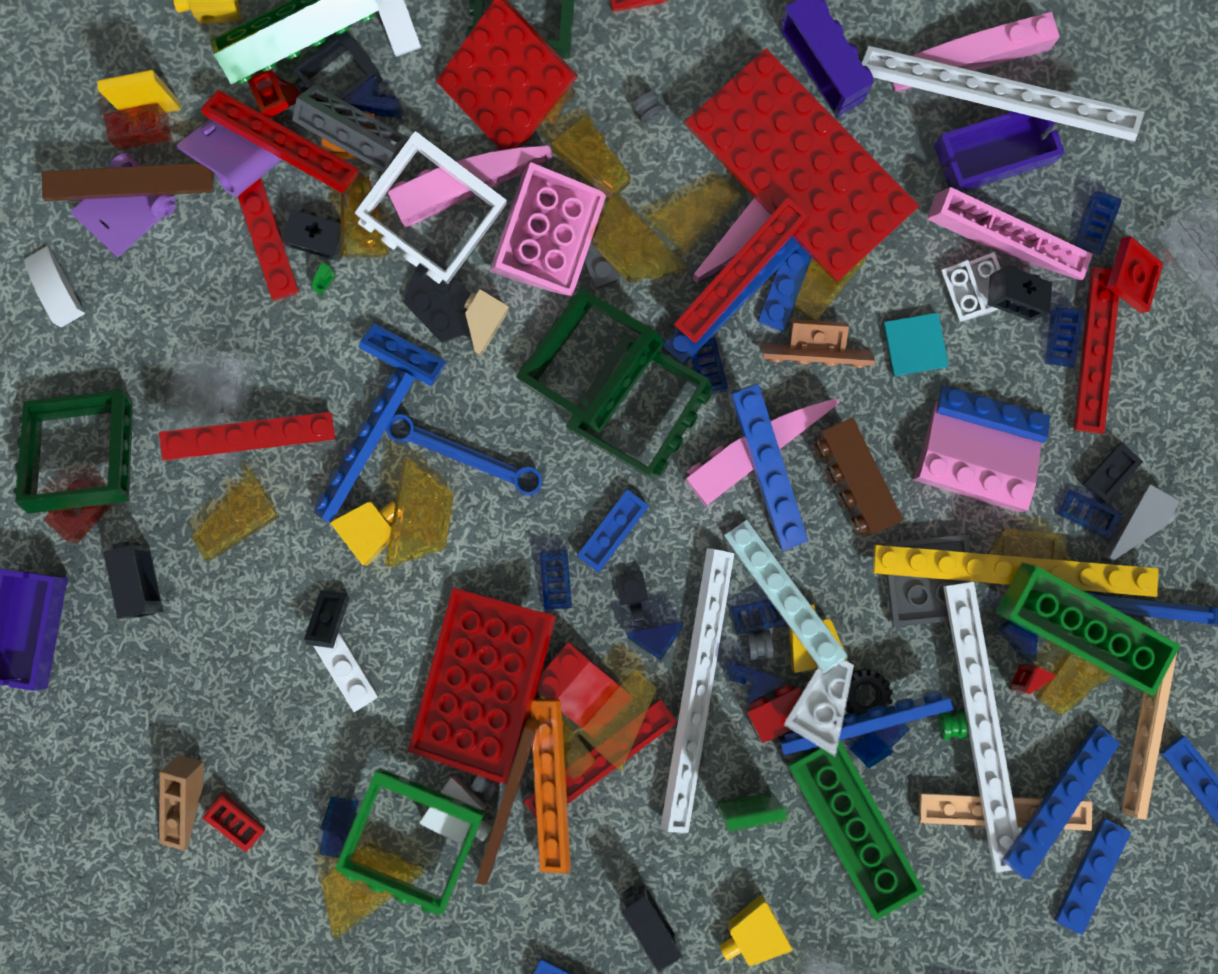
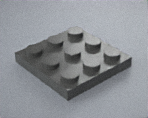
(917, 598)

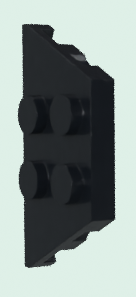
(438, 305)

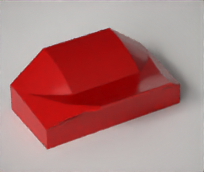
(272, 93)

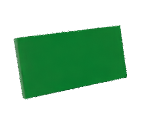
(751, 811)

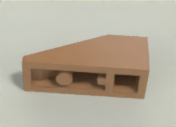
(179, 799)

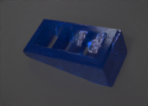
(1110, 214)
(1073, 338)
(722, 385)
(1093, 505)
(551, 556)
(738, 618)

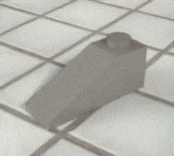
(1145, 516)

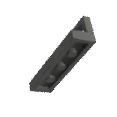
(346, 130)

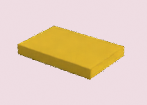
(137, 91)

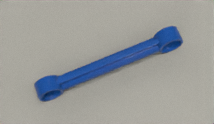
(464, 454)
(1161, 610)

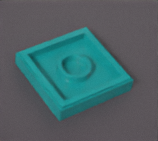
(915, 344)

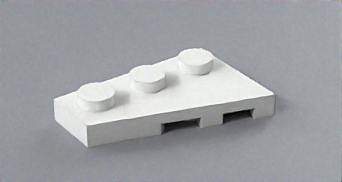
(822, 707)

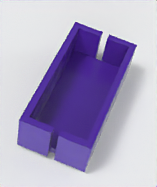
(826, 55)
(997, 150)
(29, 626)

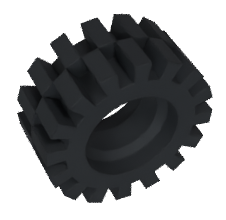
(879, 683)

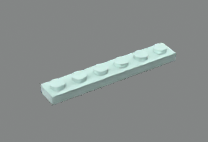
(785, 597)

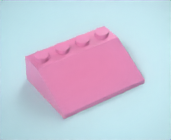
(548, 230)
(979, 462)

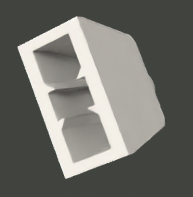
(452, 826)

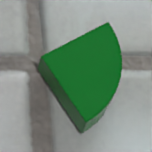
(322, 279)

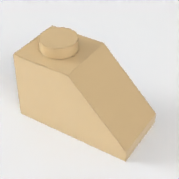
(484, 318)

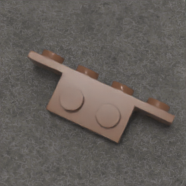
(818, 343)

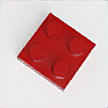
(1135, 274)

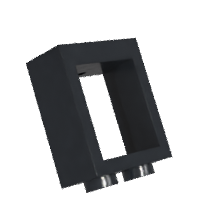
(329, 53)
(133, 580)
(650, 927)

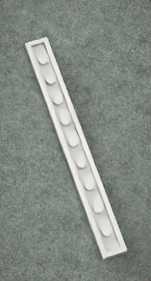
(1004, 93)
(697, 691)
(982, 721)

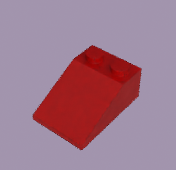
(577, 683)

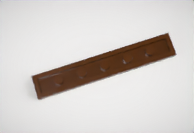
(126, 182)
(507, 801)

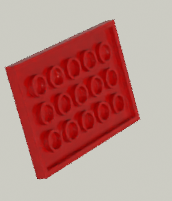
(481, 684)

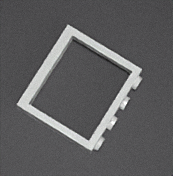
(420, 144)

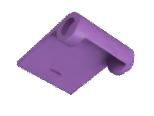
(229, 155)
(123, 217)

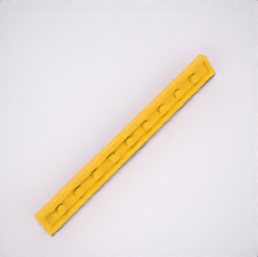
(1002, 569)

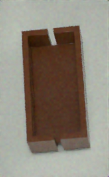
(857, 478)

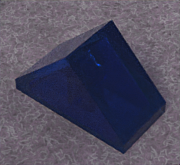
(656, 639)
(1020, 639)

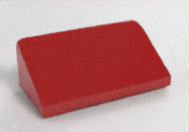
(1030, 678)

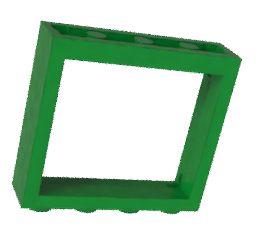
(380, 881)

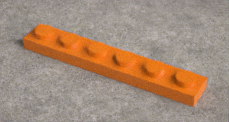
(550, 787)

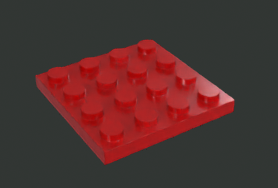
(506, 76)

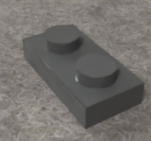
(599, 268)

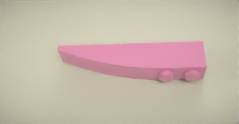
(995, 45)
(438, 190)
(1007, 234)
(732, 242)
(734, 462)

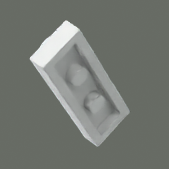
(348, 674)

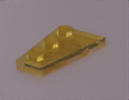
(694, 215)
(820, 290)
(238, 518)

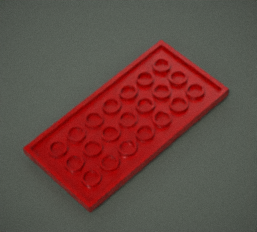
(791, 147)

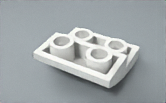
(970, 284)

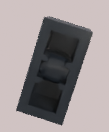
(299, 230)
(1019, 293)

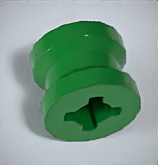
(952, 725)

